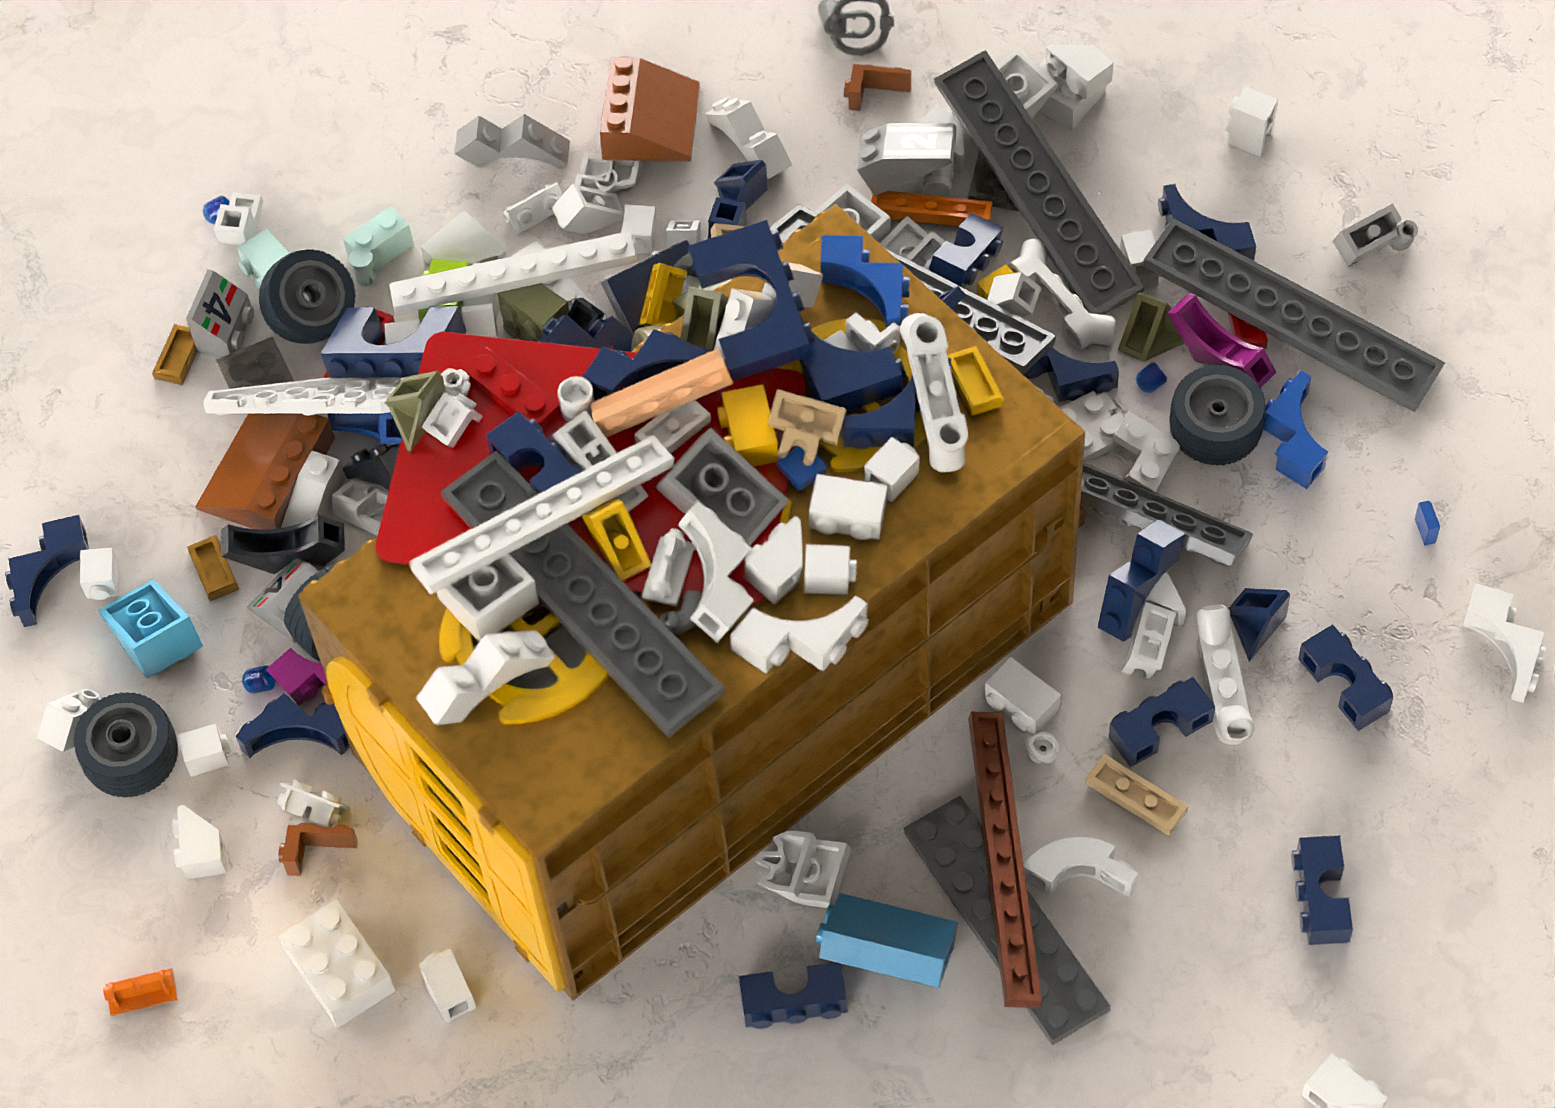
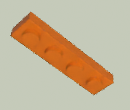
(931, 208)

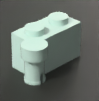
(377, 244)
(259, 255)

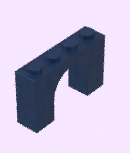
(755, 253)
(354, 352)

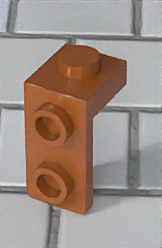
(876, 78)
(308, 834)

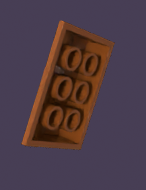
(648, 112)
(263, 466)

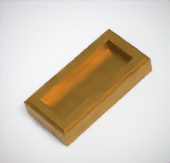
(176, 356)
(212, 568)

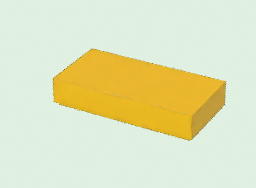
(974, 381)

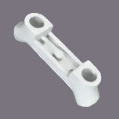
(1079, 326)
(935, 391)
(1223, 675)

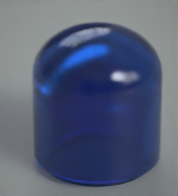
(211, 208)
(1150, 378)
(254, 680)

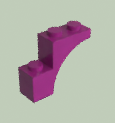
(1214, 344)
(298, 676)

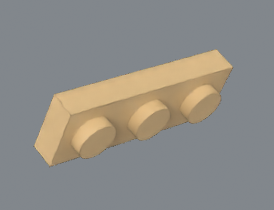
(1136, 794)

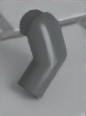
(681, 621)

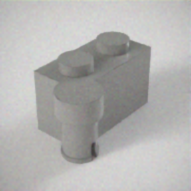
(1375, 234)

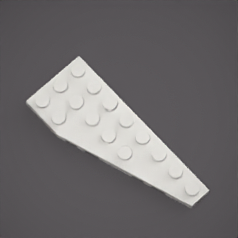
(306, 397)

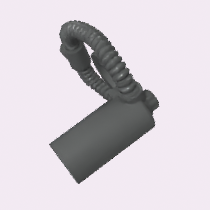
(835, 24)

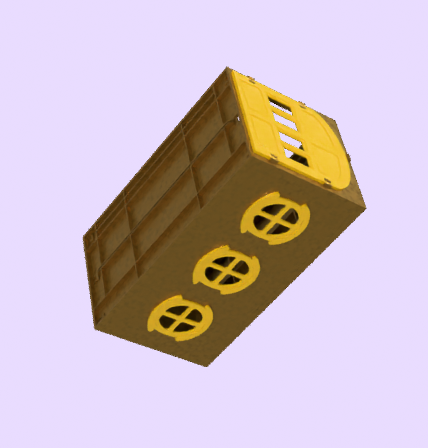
(589, 797)

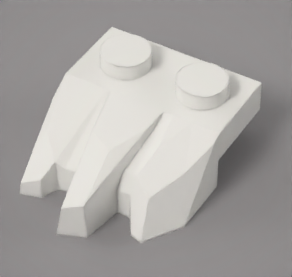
(913, 242)
(804, 868)

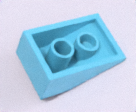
(151, 628)

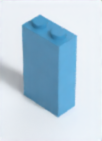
(887, 939)

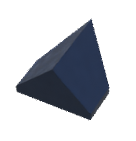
(743, 182)
(1257, 616)

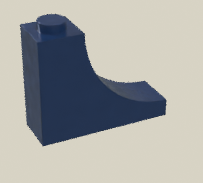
(629, 288)
(850, 376)

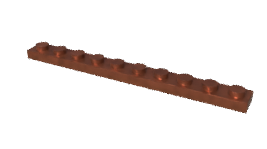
(1004, 861)

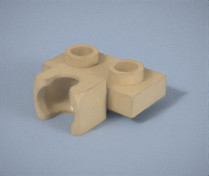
(805, 423)

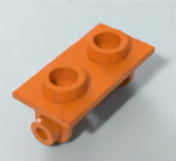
(140, 992)

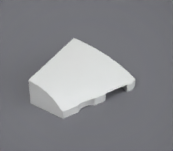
(607, 174)
(462, 241)
(360, 504)

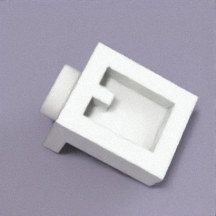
(867, 336)
(451, 418)

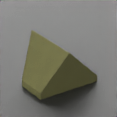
(703, 317)
(1149, 329)
(412, 404)

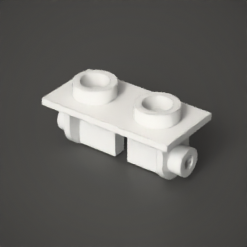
(533, 209)
(668, 569)
(300, 798)

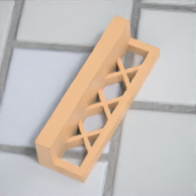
(661, 393)

